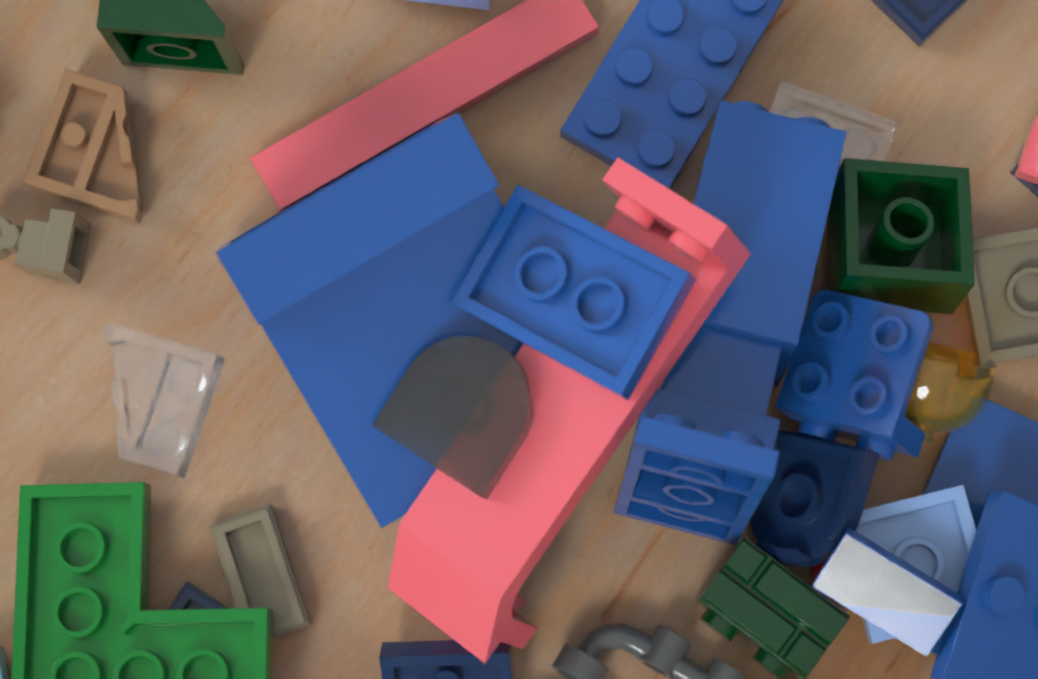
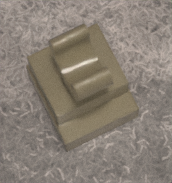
(48, 248)

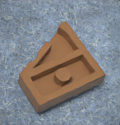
(88, 148)

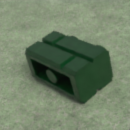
(771, 611)

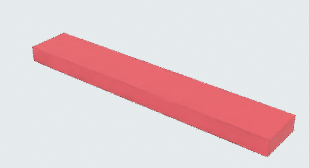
(422, 96)

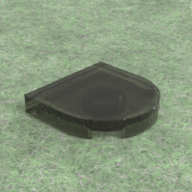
(462, 410)

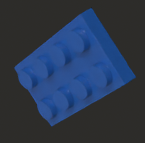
(666, 81)

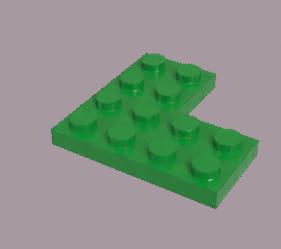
(87, 597)

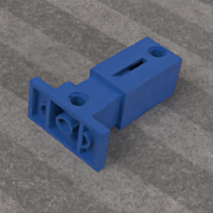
(705, 434)

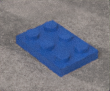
(574, 291)

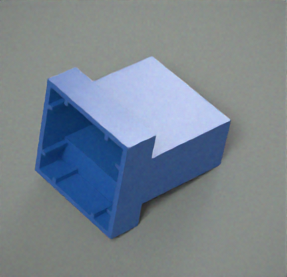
(365, 285)

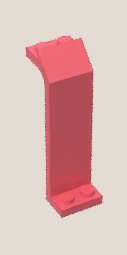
(469, 555)

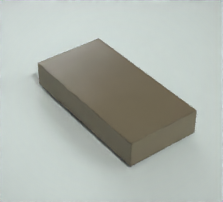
(261, 568)

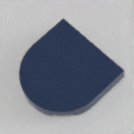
(812, 498)

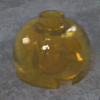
(949, 390)

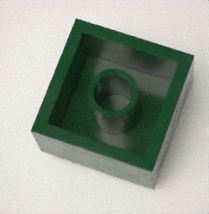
(901, 234)

